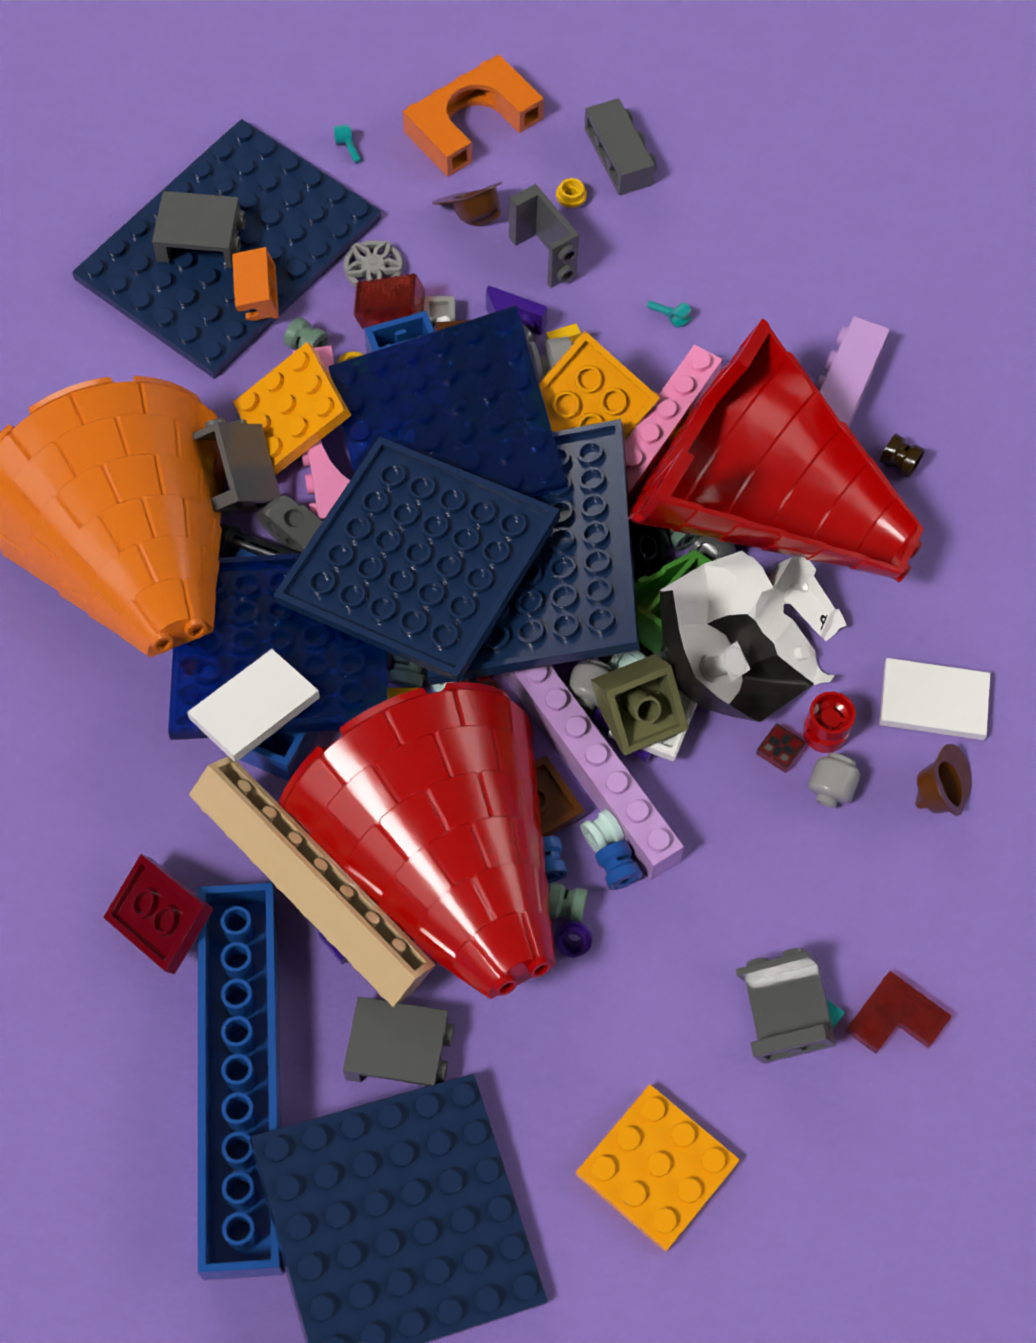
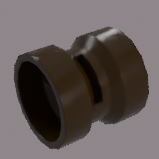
(902, 455)

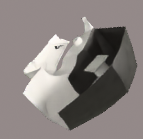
(731, 627)

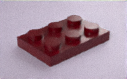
(158, 914)

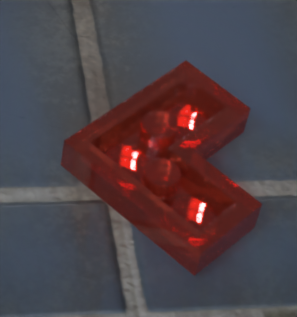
(898, 1005)

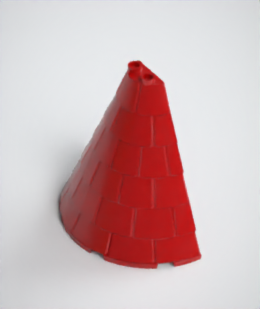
(778, 471)
(440, 827)

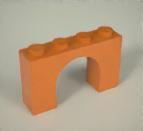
(488, 85)

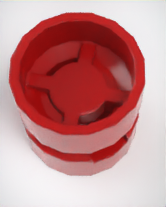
(829, 722)

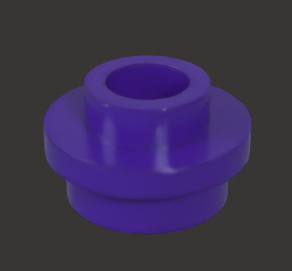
(573, 948)

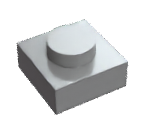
(439, 306)

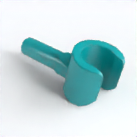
(343, 135)
(677, 316)

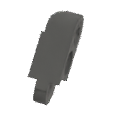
(289, 522)

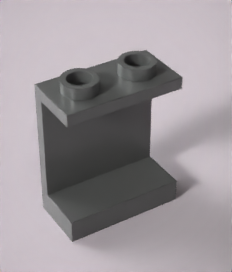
(534, 215)
(198, 224)
(245, 464)
(787, 1005)
(398, 1043)

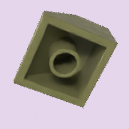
(640, 703)

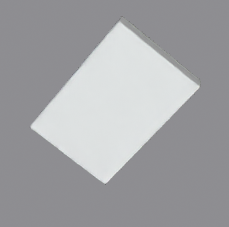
(935, 699)
(253, 705)

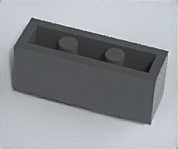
(620, 146)

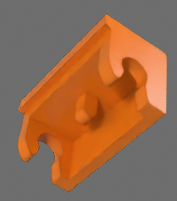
(255, 284)

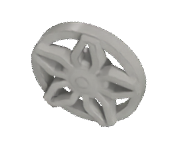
(373, 264)

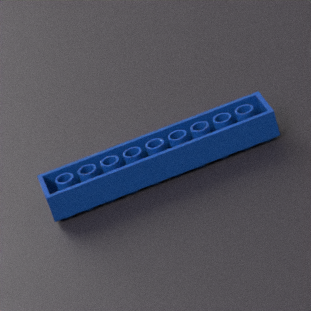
(237, 1078)

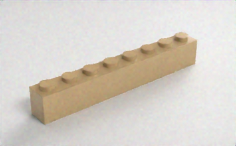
(312, 880)

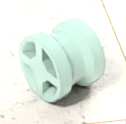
(602, 830)

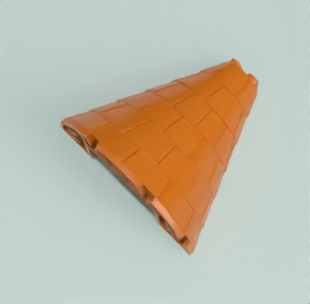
(117, 506)

